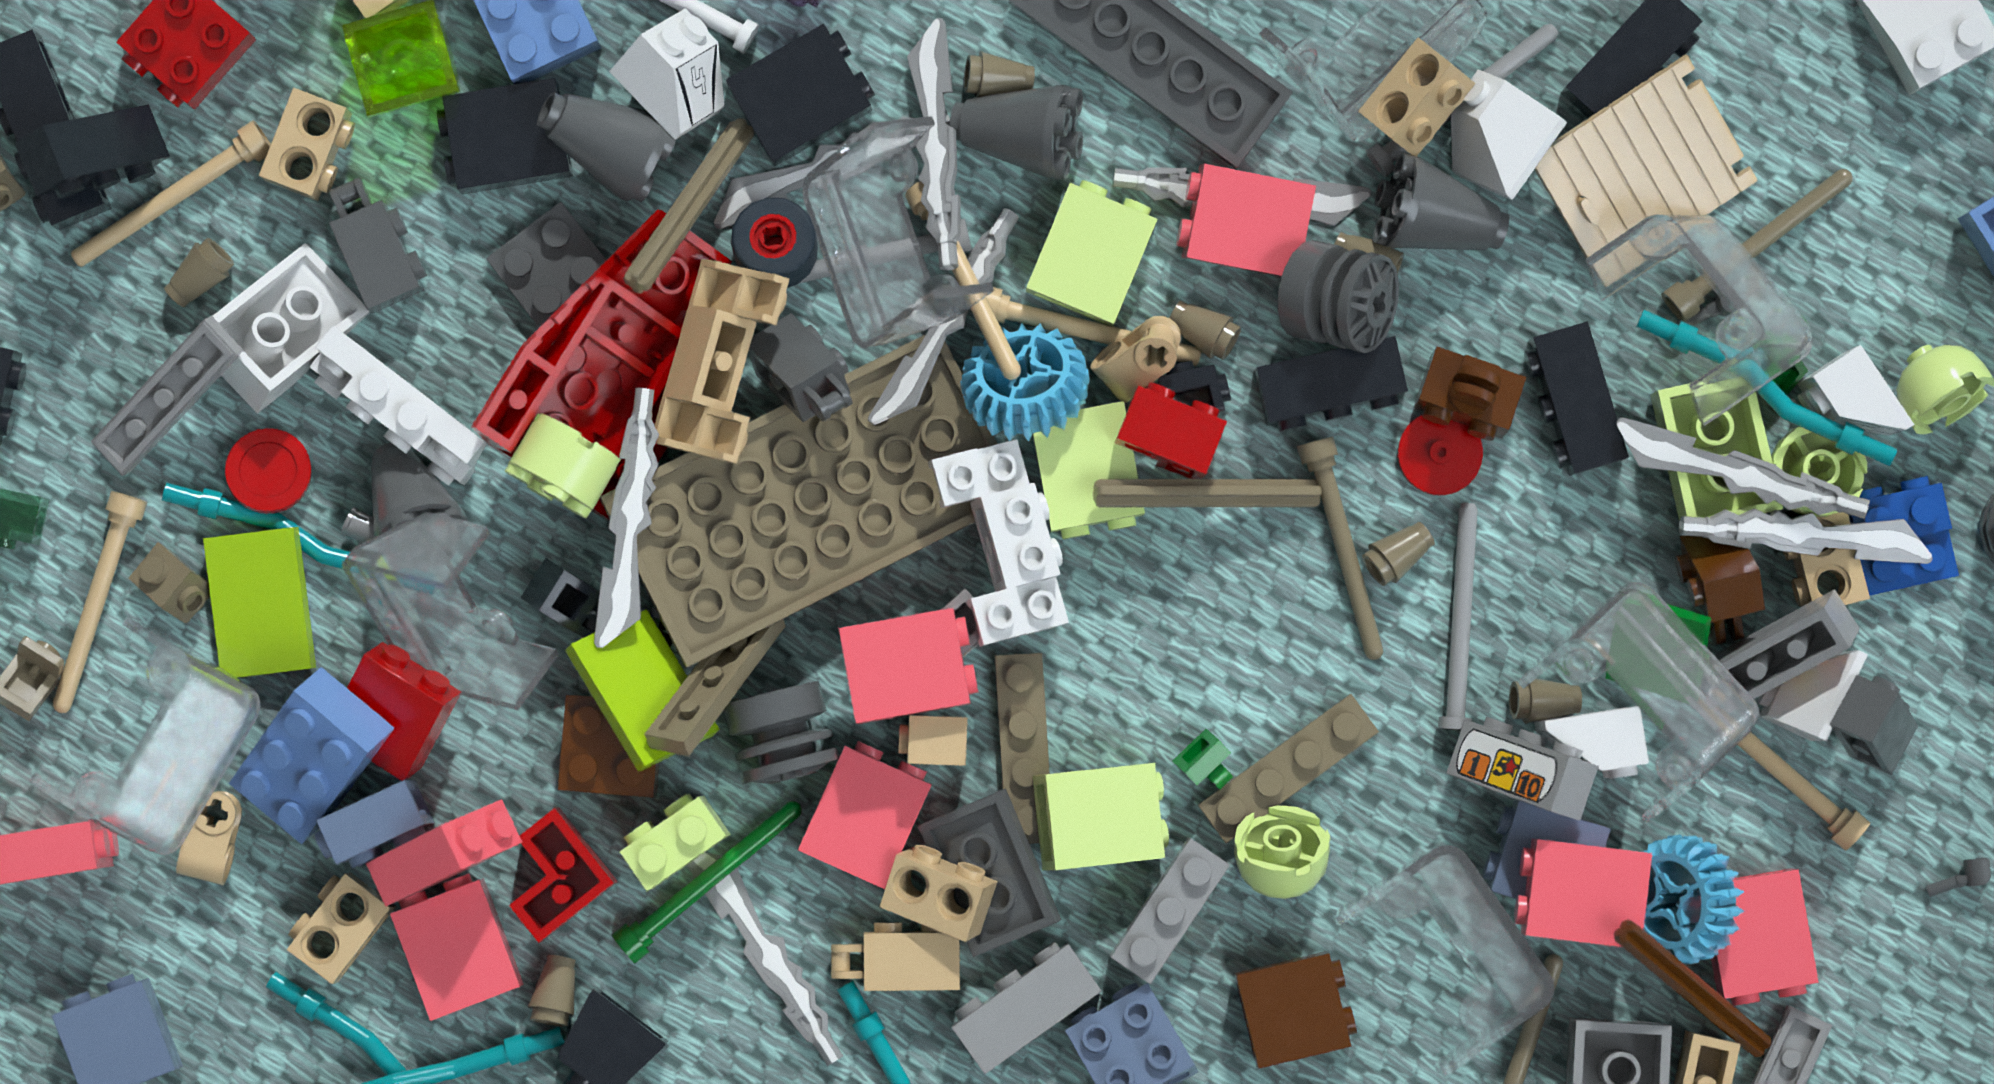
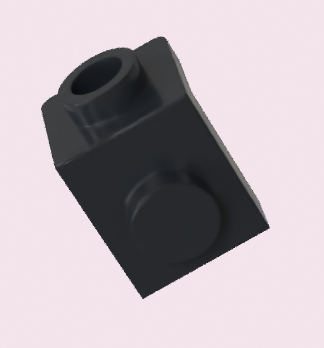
(1186, 379)

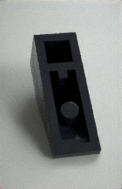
(566, 599)

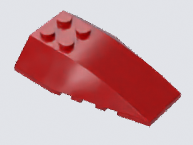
(597, 352)

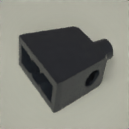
(607, 1043)

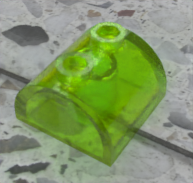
(401, 58)

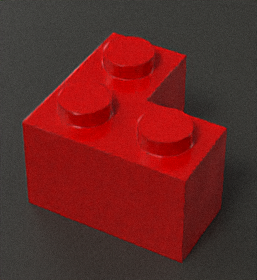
(1171, 432)
(572, 876)

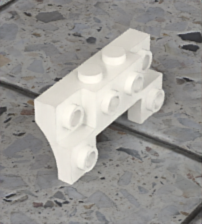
(398, 405)
(1013, 539)

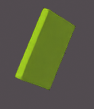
(259, 602)
(632, 684)

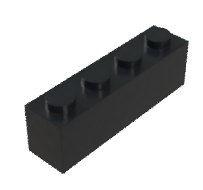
(35, 98)

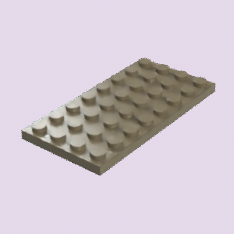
(801, 508)

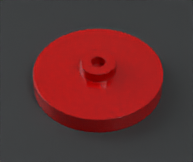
(1439, 456)
(268, 470)

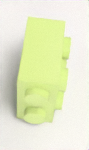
(674, 843)

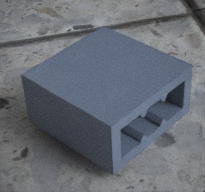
(367, 825)
(1518, 828)
(117, 1035)
(1130, 1041)

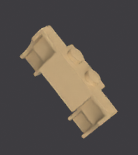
(711, 359)

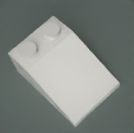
(1929, 36)
(282, 323)

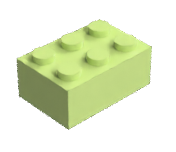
(1736, 430)

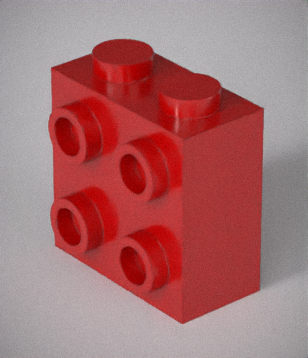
(185, 47)
(409, 700)

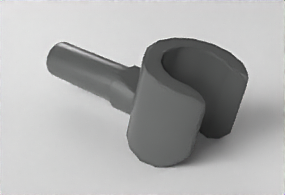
(1711, 310)
(1976, 872)

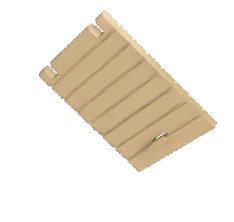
(1644, 157)

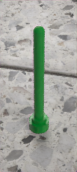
(637, 937)

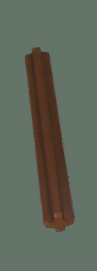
(1692, 988)

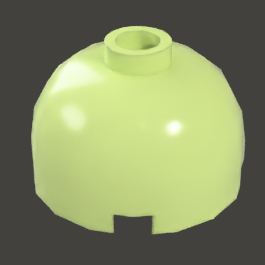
(1942, 384)
(1816, 456)
(1282, 851)

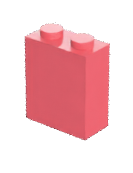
(1244, 219)
(907, 665)
(865, 814)
(56, 851)
(443, 852)
(1581, 891)
(1773, 941)
(456, 946)

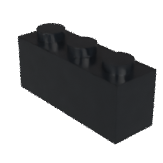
(1633, 54)
(93, 151)
(1330, 384)
(1575, 399)

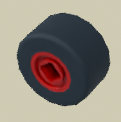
(787, 255)

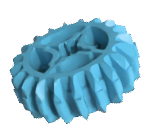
(1044, 394)
(1690, 898)

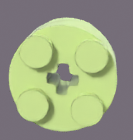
(562, 465)

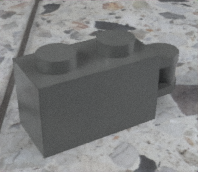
(375, 249)
(800, 369)
(1874, 723)

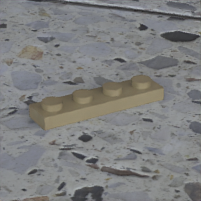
(707, 693)
(1022, 732)
(1289, 766)

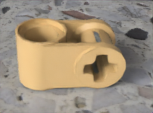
(1138, 357)
(211, 847)

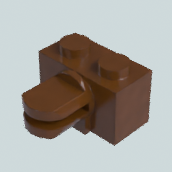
(1469, 393)
(1721, 582)

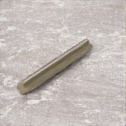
(689, 206)
(1206, 493)

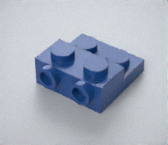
(1928, 516)

